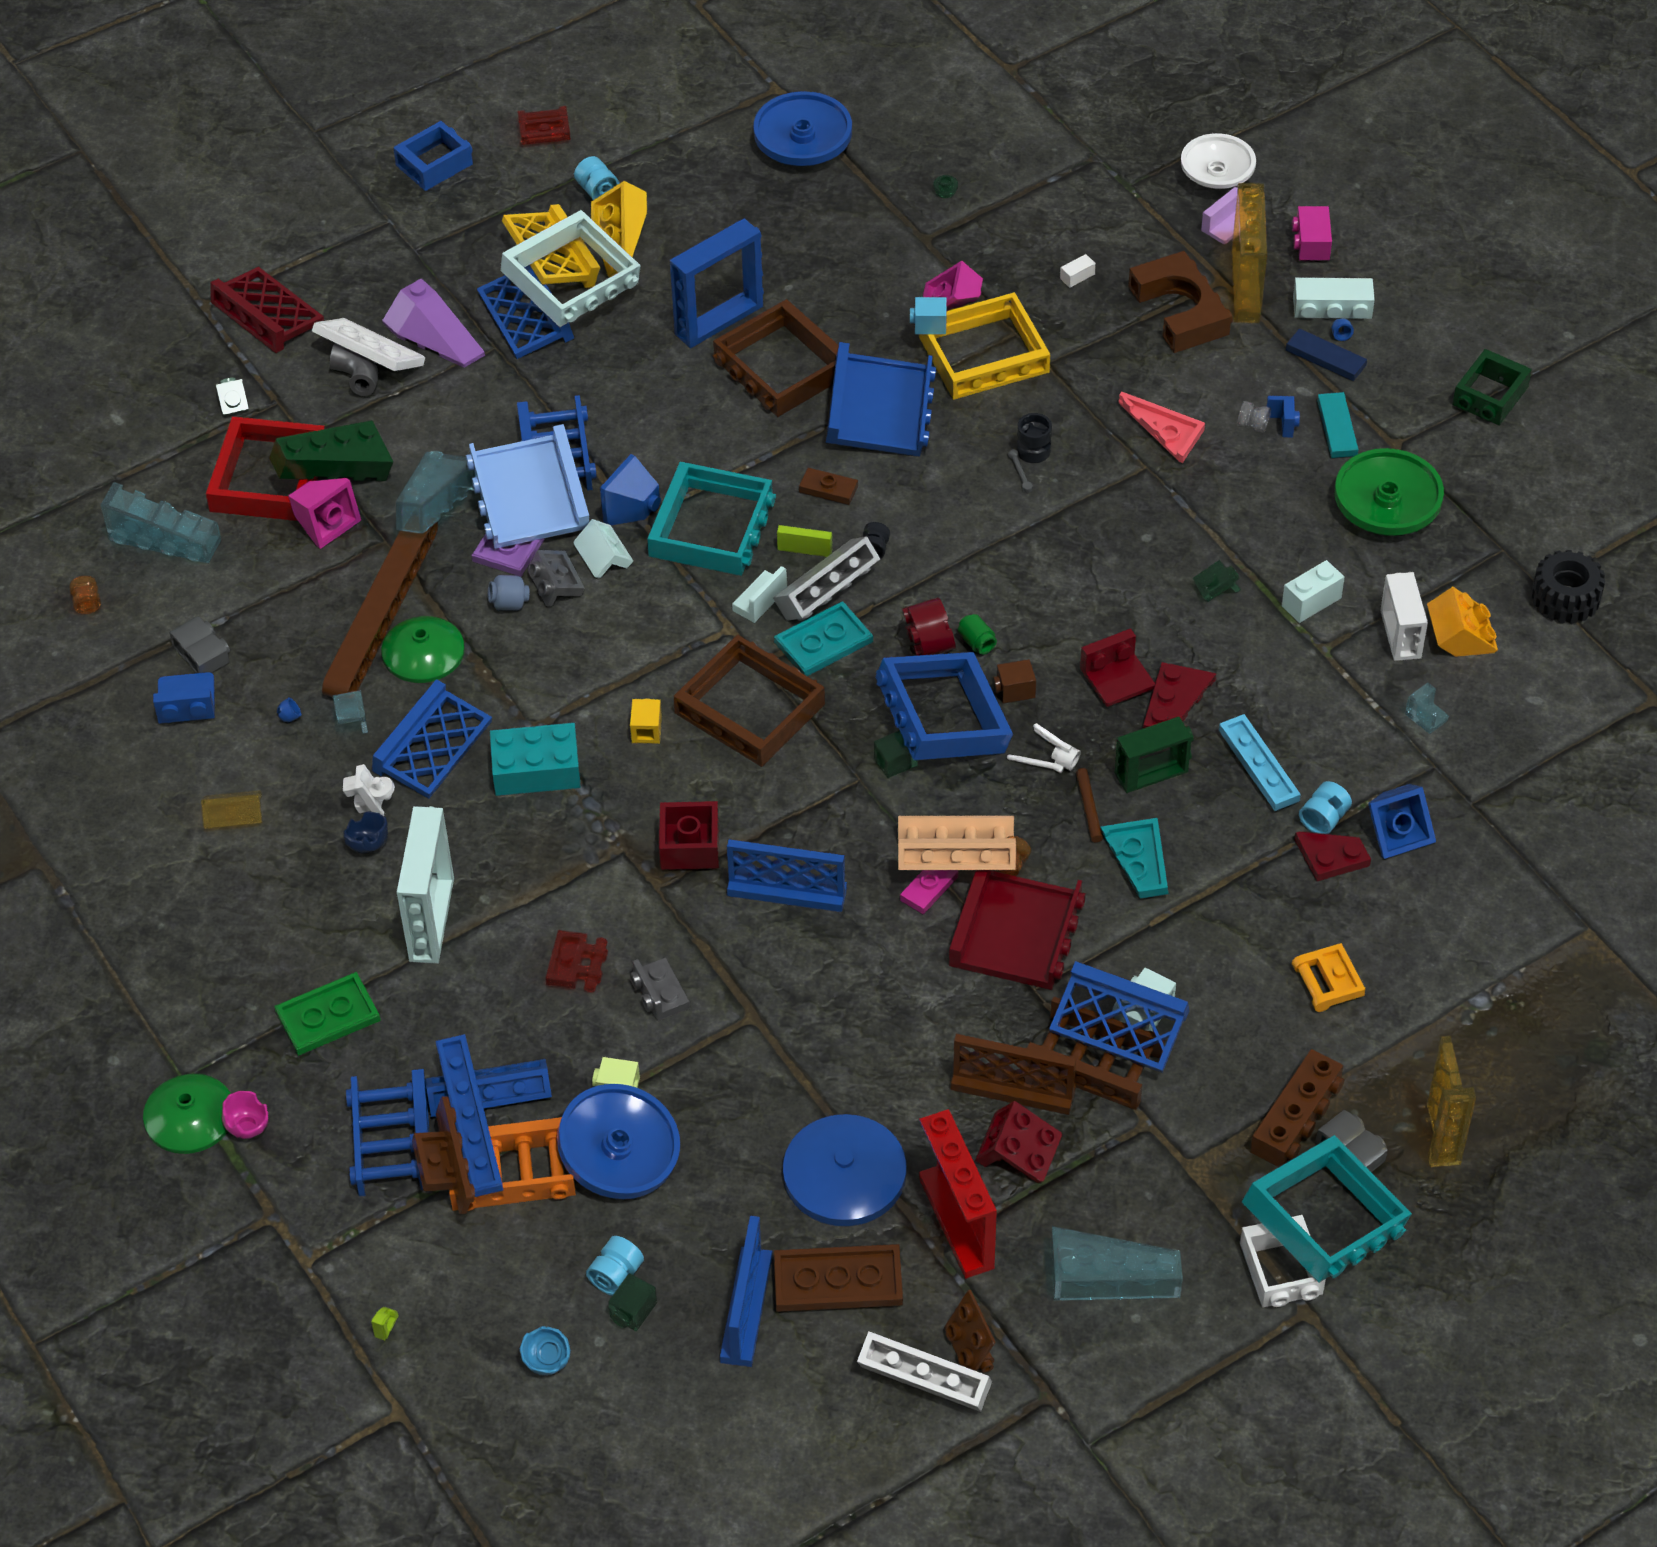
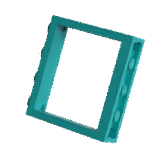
(715, 481)
(1356, 1178)

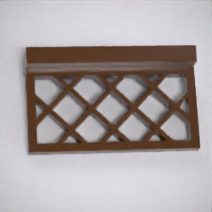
(1003, 1083)

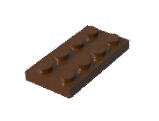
(838, 1277)

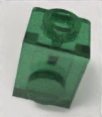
(1216, 580)

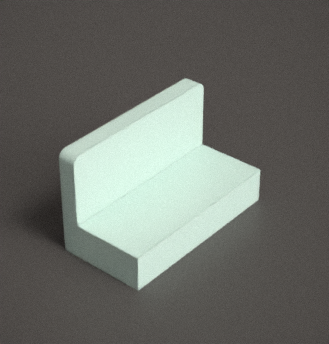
(601, 548)
(760, 594)

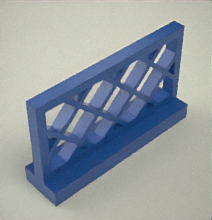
(535, 340)
(409, 732)
(794, 887)
(1130, 993)
(747, 1299)

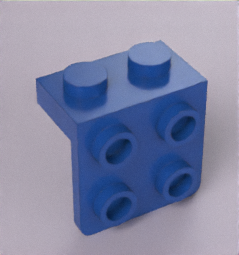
(185, 697)

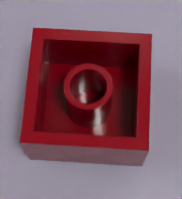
(689, 835)

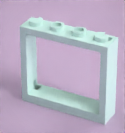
(552, 239)
(420, 894)

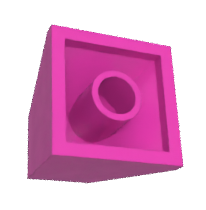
(957, 283)
(325, 509)

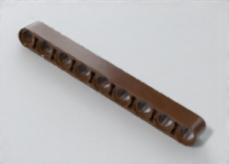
(377, 612)

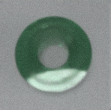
(945, 186)

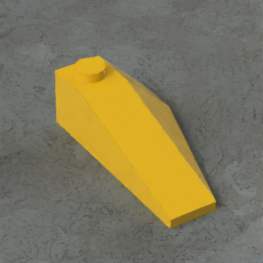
(621, 216)

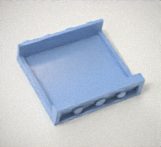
(528, 489)

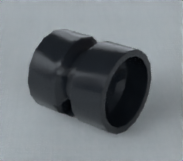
(1034, 437)

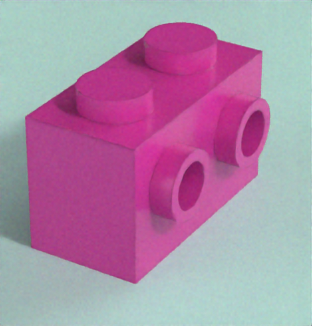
(1313, 233)

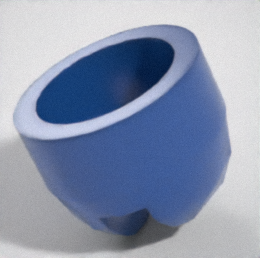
(1347, 329)
(288, 710)

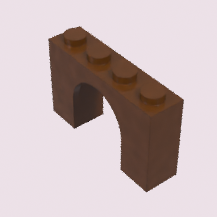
(1180, 276)

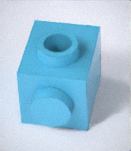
(929, 315)

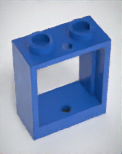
(439, 170)

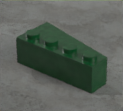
(333, 453)

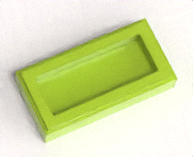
(804, 541)

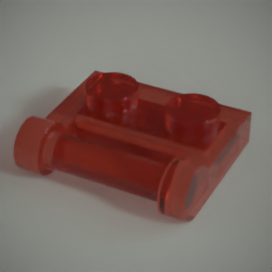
(544, 126)

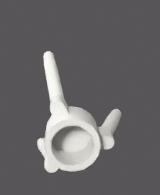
(1063, 754)

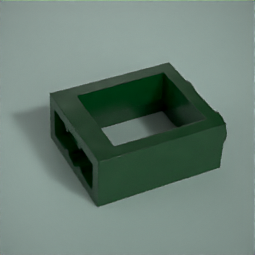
(1497, 369)
(1137, 773)

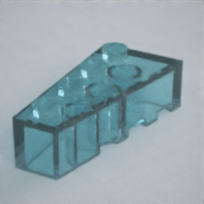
(432, 491)
(157, 526)
(1111, 1268)

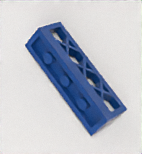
(500, 1085)

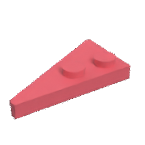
(1171, 429)

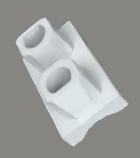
(367, 790)

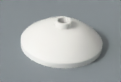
(1218, 161)

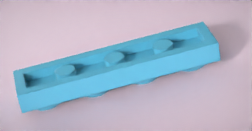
(1259, 762)

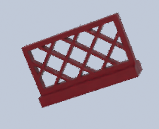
(252, 316)

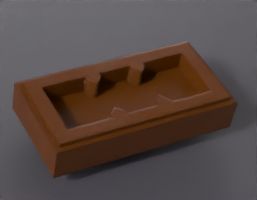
(828, 486)

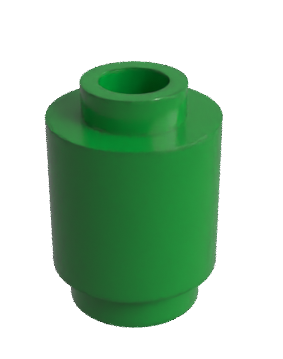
(977, 634)

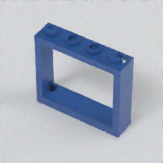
(703, 255)
(990, 740)

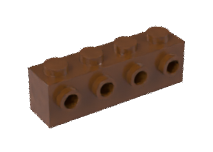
(1297, 1109)

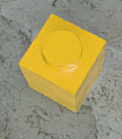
(646, 721)

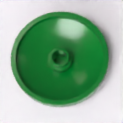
(1389, 491)

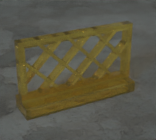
(1449, 1109)

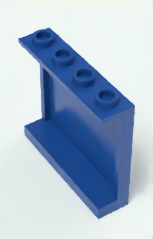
(880, 403)

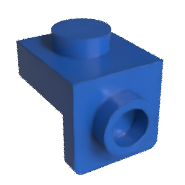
(1284, 408)

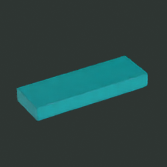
(1337, 425)

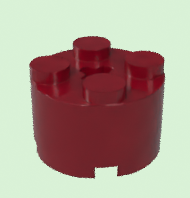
(929, 627)

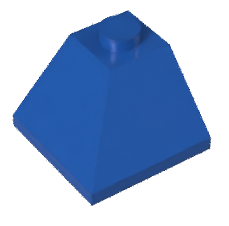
(629, 493)
(1401, 820)

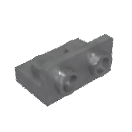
(554, 575)
(660, 988)

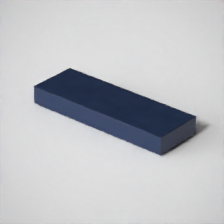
(1326, 354)

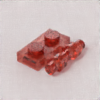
(567, 959)

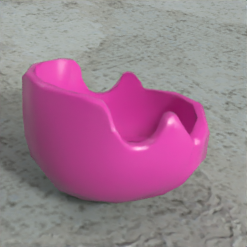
(244, 1114)

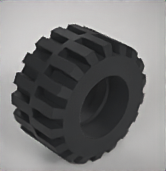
(1571, 602)

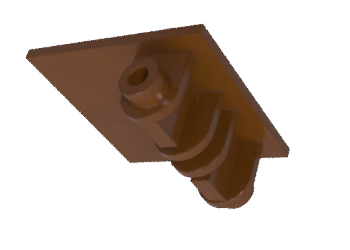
(970, 1335)

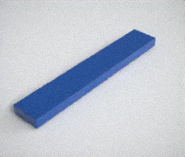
(470, 1114)

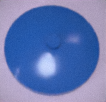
(802, 128)
(618, 1141)
(844, 1170)

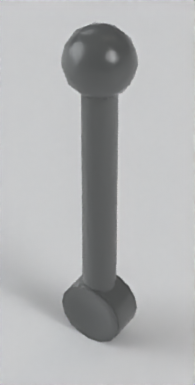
(1026, 486)

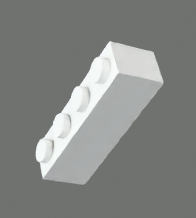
(924, 1371)

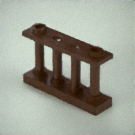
(1098, 1078)

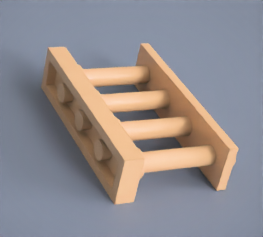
(956, 843)

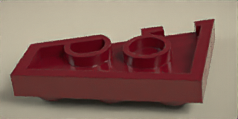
(1176, 692)

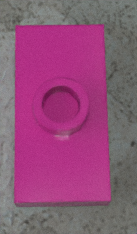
(927, 888)

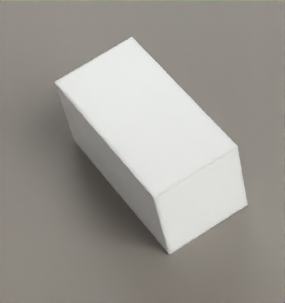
(1077, 271)

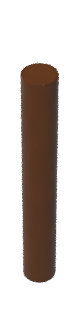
(1089, 805)

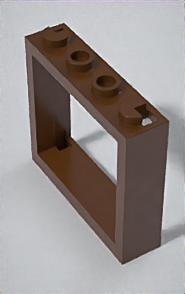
(761, 326)
(760, 751)

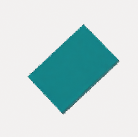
(823, 639)

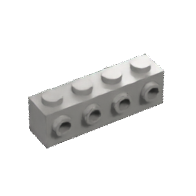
(826, 579)

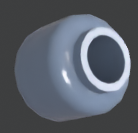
(508, 592)

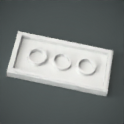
(368, 344)

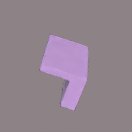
(1220, 217)

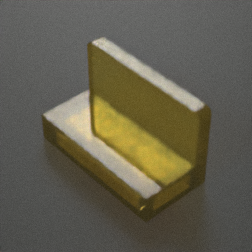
(232, 809)

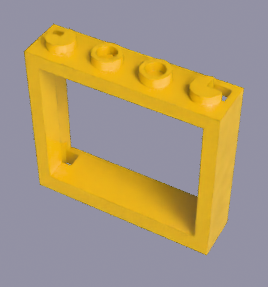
(996, 373)

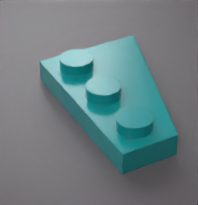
(1140, 854)

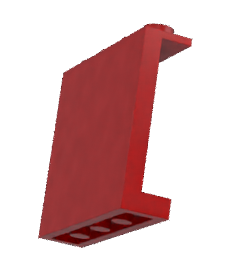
(959, 1196)

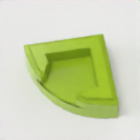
(384, 1322)

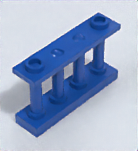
(529, 420)
(417, 1116)

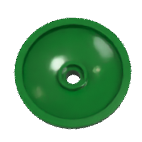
(422, 649)
(190, 1125)

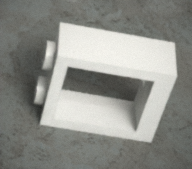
(1403, 616)
(1259, 1238)

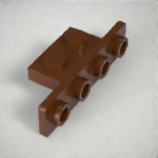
(441, 1158)

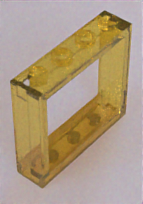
(1249, 253)

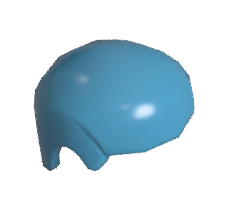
(545, 1350)

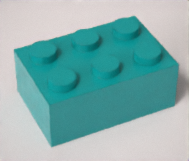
(535, 759)

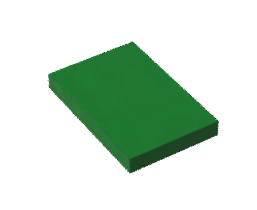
(327, 1013)

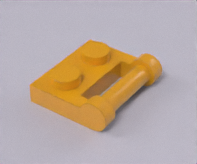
(1337, 973)

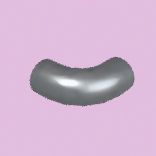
(362, 369)

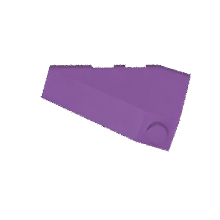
(427, 320)

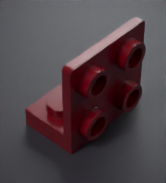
(1114, 668)
(1021, 1141)

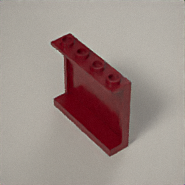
(1016, 928)

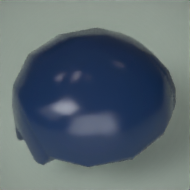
(367, 834)

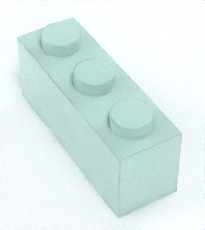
(1333, 298)

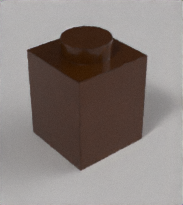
(1015, 681)

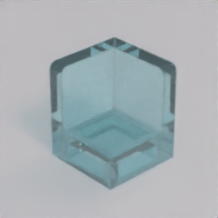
(350, 709)
(1423, 710)

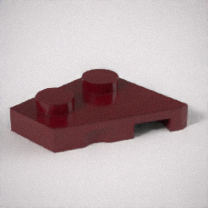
(1332, 854)

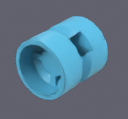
(594, 177)
(1325, 808)
(616, 1261)

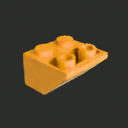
(1462, 624)

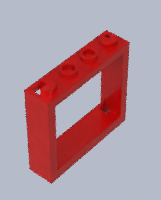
(248, 503)

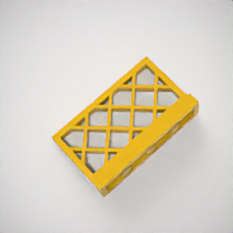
(576, 252)

